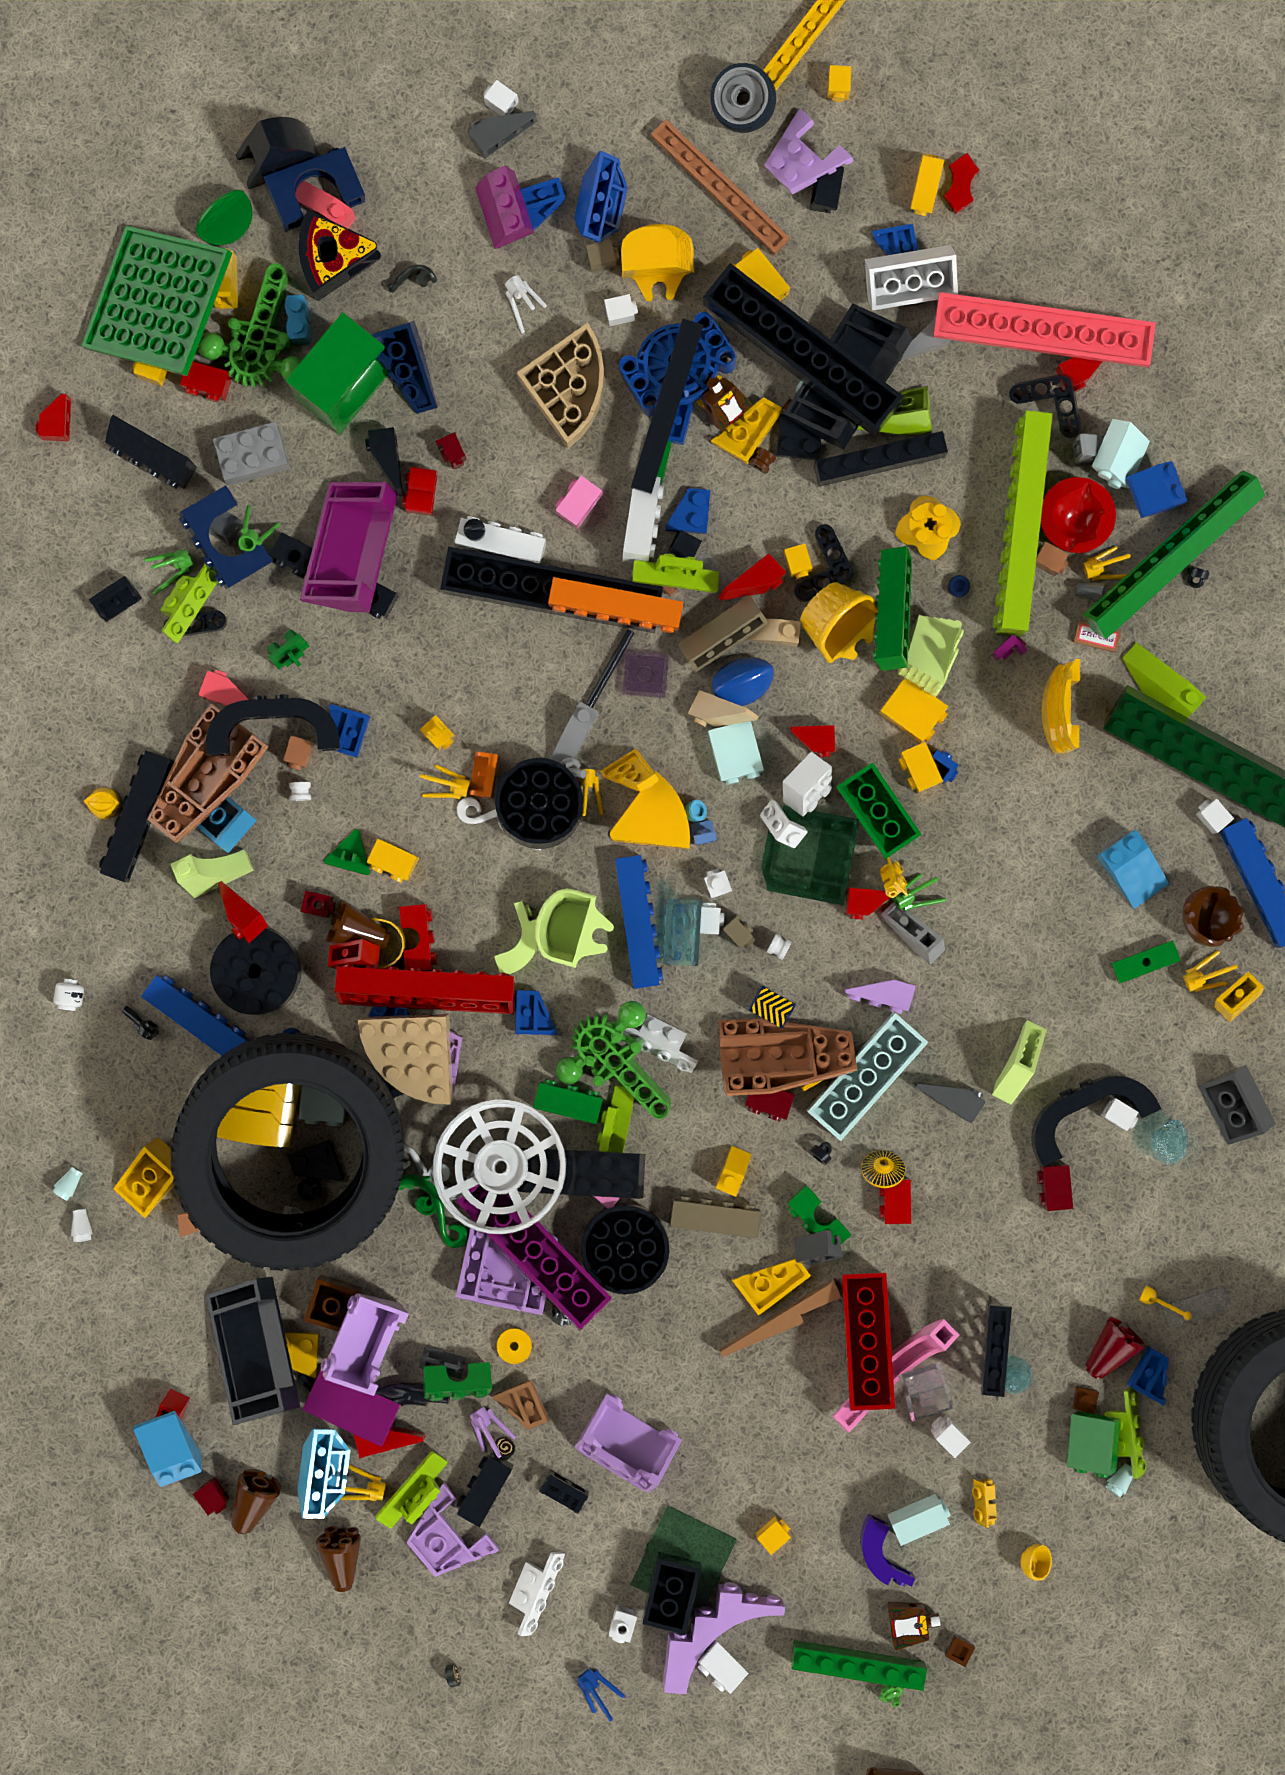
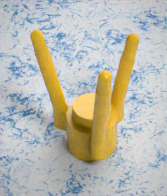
(1094, 566)
(586, 783)
(458, 786)
(1195, 980)
(373, 1492)

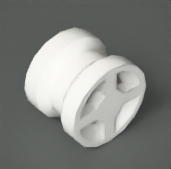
(300, 791)
(779, 946)

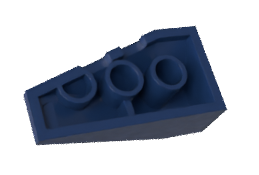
(407, 364)

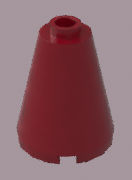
(1112, 1348)

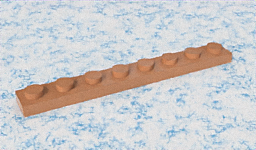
(720, 187)

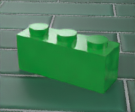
(568, 1101)

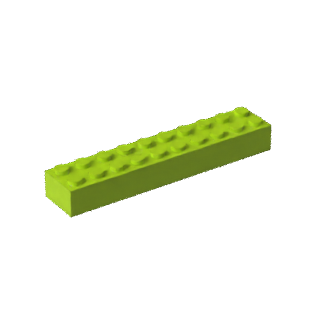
(1023, 523)

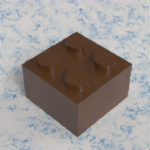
(329, 1302)

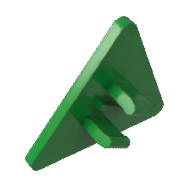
(350, 855)

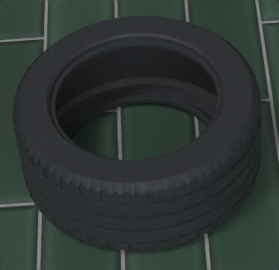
(267, 1236)
(1224, 1414)

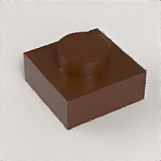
(1085, 1399)
(959, 1650)

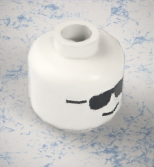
(68, 995)

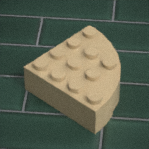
(567, 384)
(411, 1053)

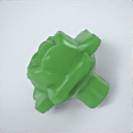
(891, 1694)

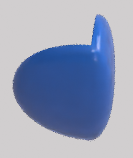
(743, 680)

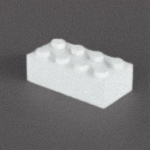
(911, 277)

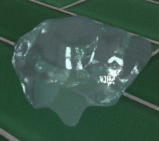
(1170, 1142)

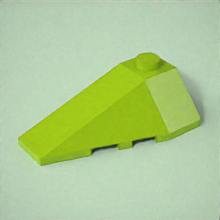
(912, 415)
(1161, 681)

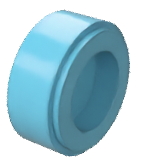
(696, 811)

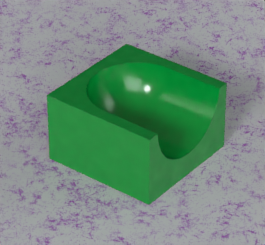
(339, 373)

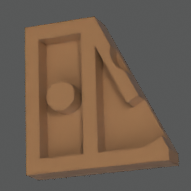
(523, 1404)

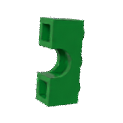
(804, 1204)
(439, 1385)

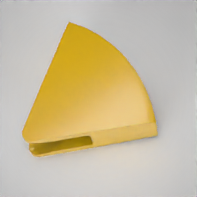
(654, 819)

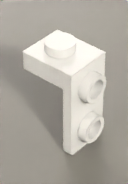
(780, 826)

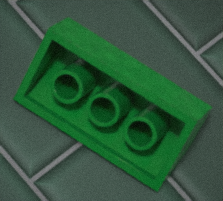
(879, 810)

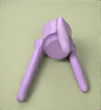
(480, 1420)

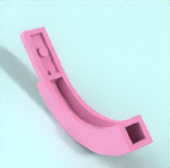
(920, 1346)

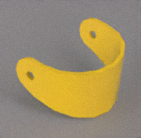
(403, 943)

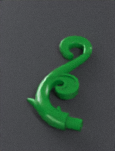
(437, 1206)

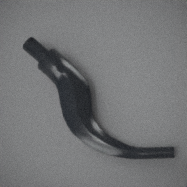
(399, 1393)

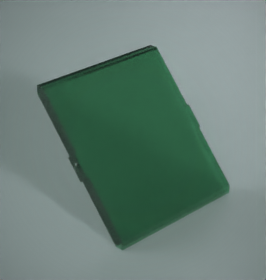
(690, 1539)

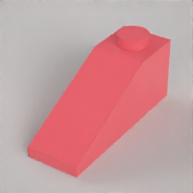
(324, 204)
(220, 689)

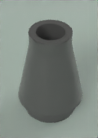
(1092, 590)

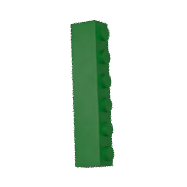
(893, 609)
(858, 1665)

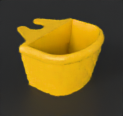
(657, 255)
(838, 620)

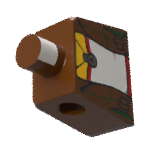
(724, 403)
(910, 1623)

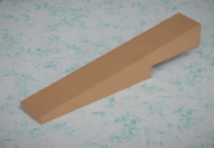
(784, 1319)

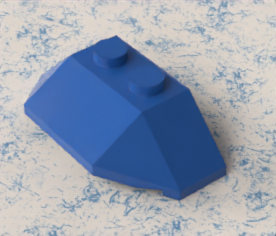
(601, 198)

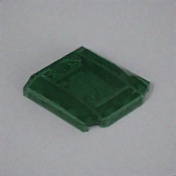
(818, 864)

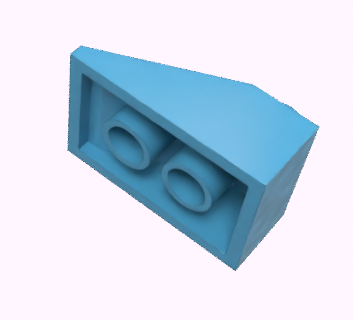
(227, 824)
(1133, 868)
(168, 1448)

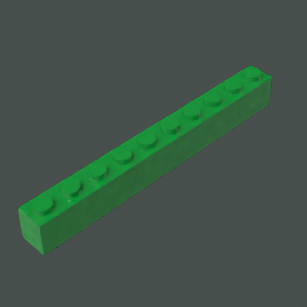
(1174, 554)

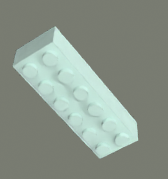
(878, 1066)

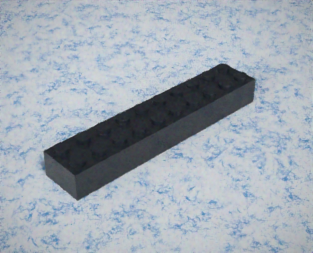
(802, 350)
(524, 583)

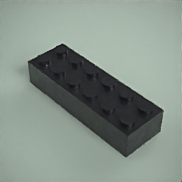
(592, 1173)

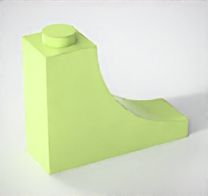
(203, 875)
(1021, 1063)

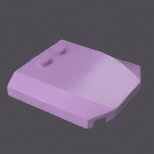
(494, 1279)

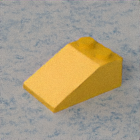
(147, 1178)

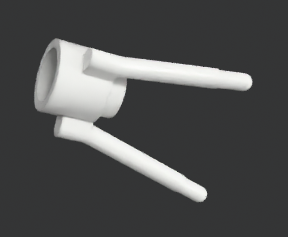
(518, 289)

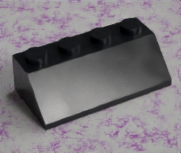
(149, 452)

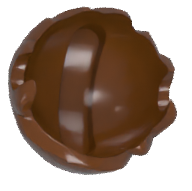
(1212, 916)

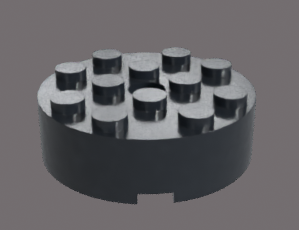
(544, 825)
(233, 975)
(629, 1225)

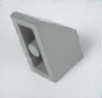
(1086, 448)

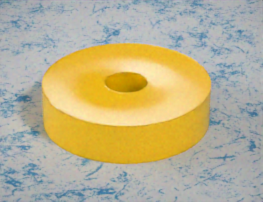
(521, 1338)

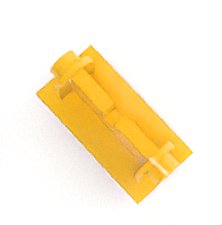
(893, 879)
(984, 1512)

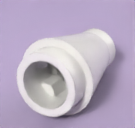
(81, 1228)

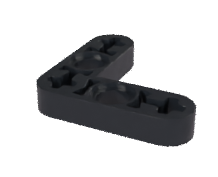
(1059, 395)
(834, 565)

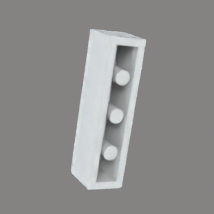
(641, 524)
(504, 542)

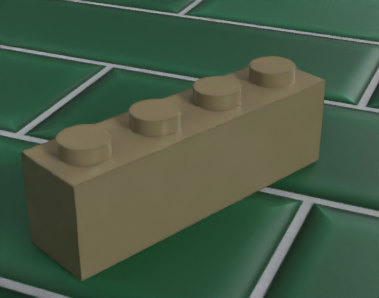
(722, 633)
(715, 1217)

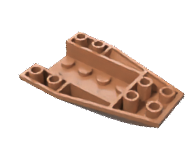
(202, 782)
(770, 1059)

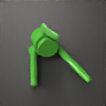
(249, 537)
(180, 559)
(903, 901)

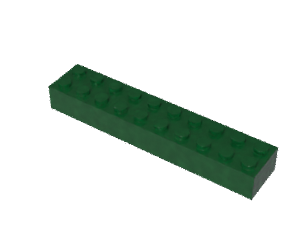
(1199, 753)

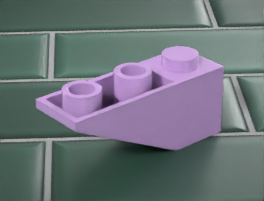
(891, 993)

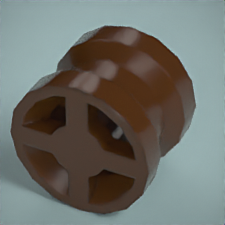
(762, 460)

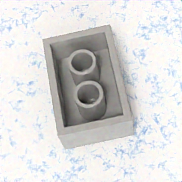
(252, 453)

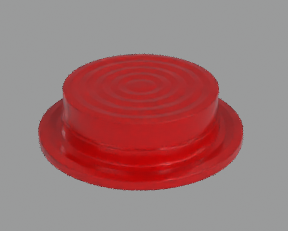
(1078, 515)

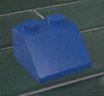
(1156, 489)

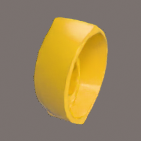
(103, 803)

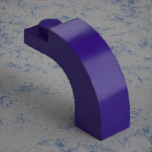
(871, 1541)

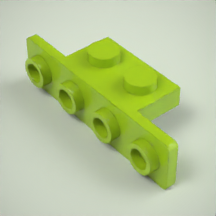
(676, 573)
(186, 602)
(616, 1121)
(1129, 1439)
(414, 1493)

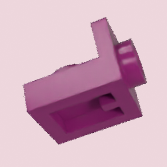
(1005, 650)

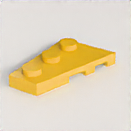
(631, 772)
(303, 1352)

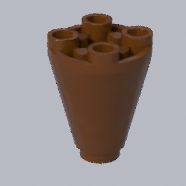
(355, 925)
(339, 1555)

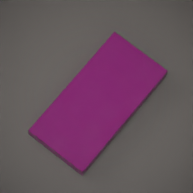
(352, 1410)

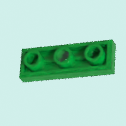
(1157, 957)

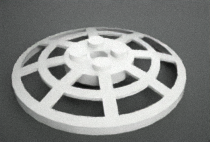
(486, 1161)

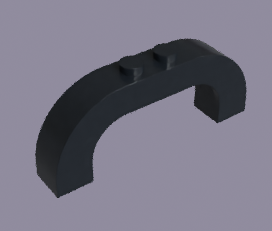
(262, 708)
(1070, 1101)

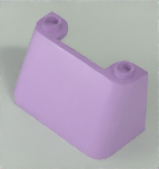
(363, 1342)
(627, 1445)

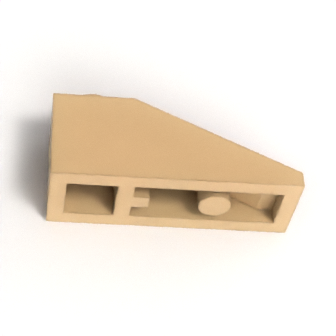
(778, 632)
(718, 712)

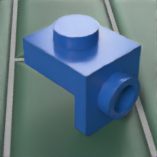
(944, 760)

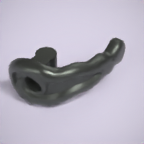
(424, 275)

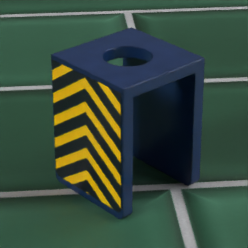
(772, 1007)

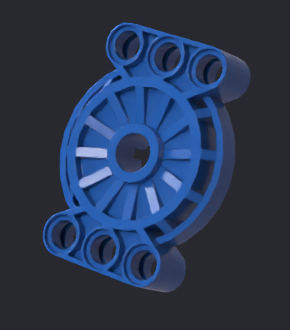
(655, 356)

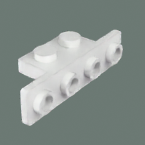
(663, 1042)
(533, 1590)

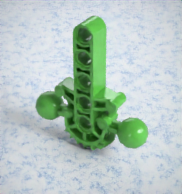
(213, 346)
(630, 1016)

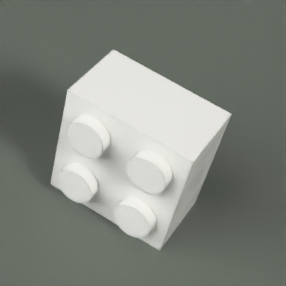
(807, 784)

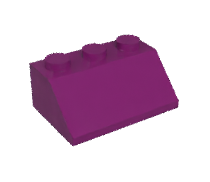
(503, 207)

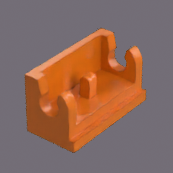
(484, 775)

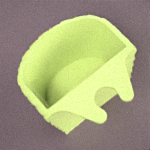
(932, 652)
(567, 926)

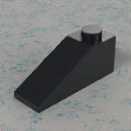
(384, 450)

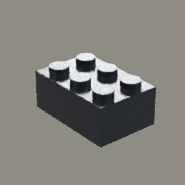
(671, 1593)

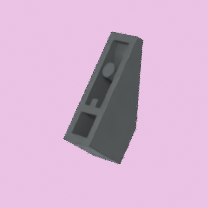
(497, 131)
(958, 1100)

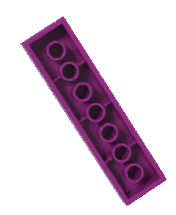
(543, 1261)

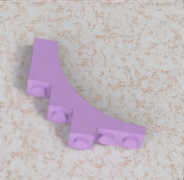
(707, 1625)

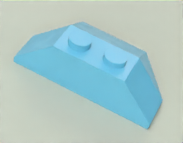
(322, 1472)

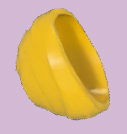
(1036, 1562)

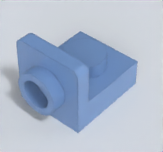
(703, 832)

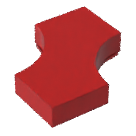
(962, 172)

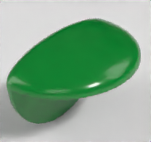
(225, 218)

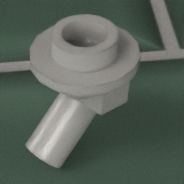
(574, 767)

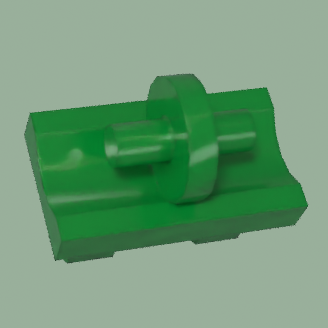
(289, 652)

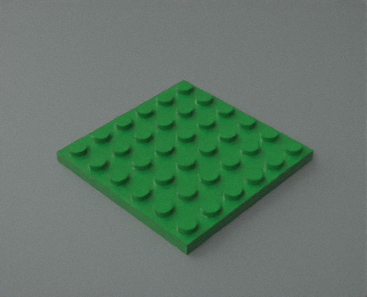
(156, 300)

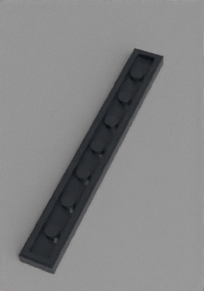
(667, 406)

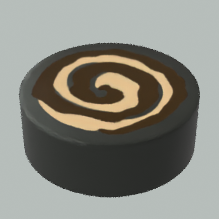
(506, 1448)
(452, 1675)

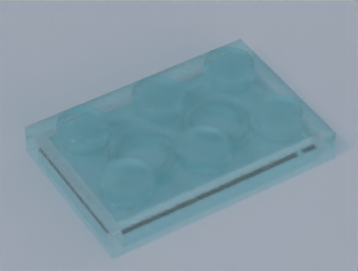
(681, 932)

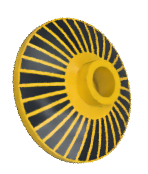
(881, 1175)

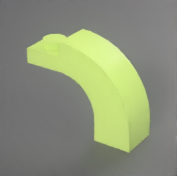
(526, 948)

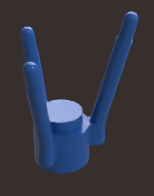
(589, 1682)

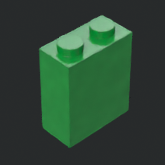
(1093, 1443)

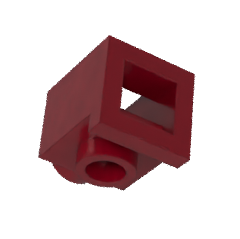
(452, 450)
(309, 900)

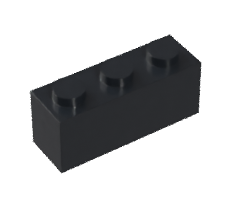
(483, 1489)

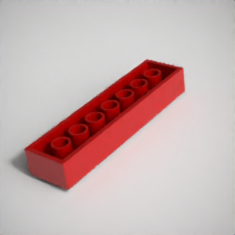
(425, 989)

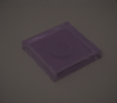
(645, 674)

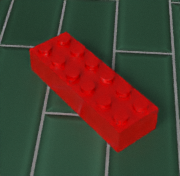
(868, 1342)

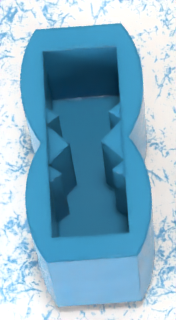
(297, 323)

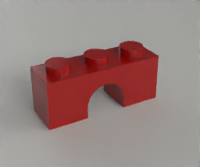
(418, 918)

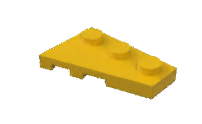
(749, 431)
(771, 1284)

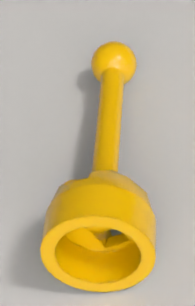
(1150, 1296)

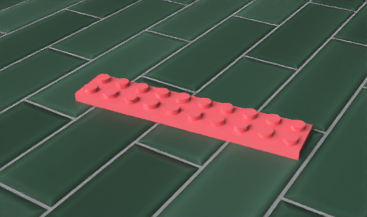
(1044, 329)

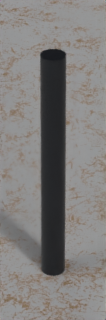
(609, 668)

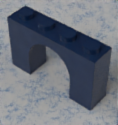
(332, 166)
(198, 519)

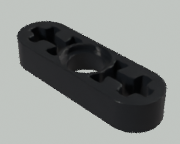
(212, 627)

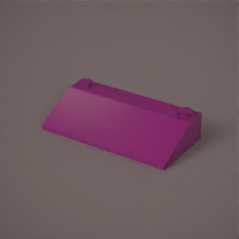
(349, 545)

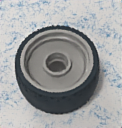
(740, 80)

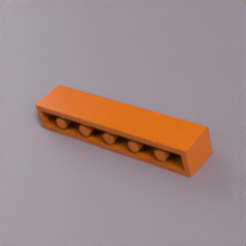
(615, 604)

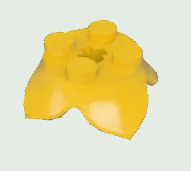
(932, 542)

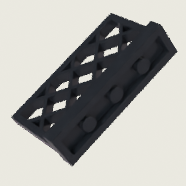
(996, 1349)

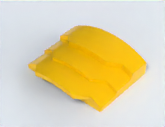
(1057, 708)
(263, 1117)

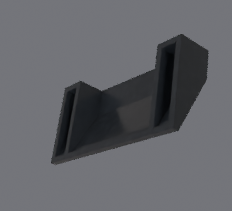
(873, 343)
(252, 1350)

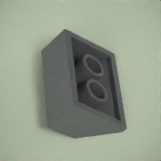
(1237, 1105)

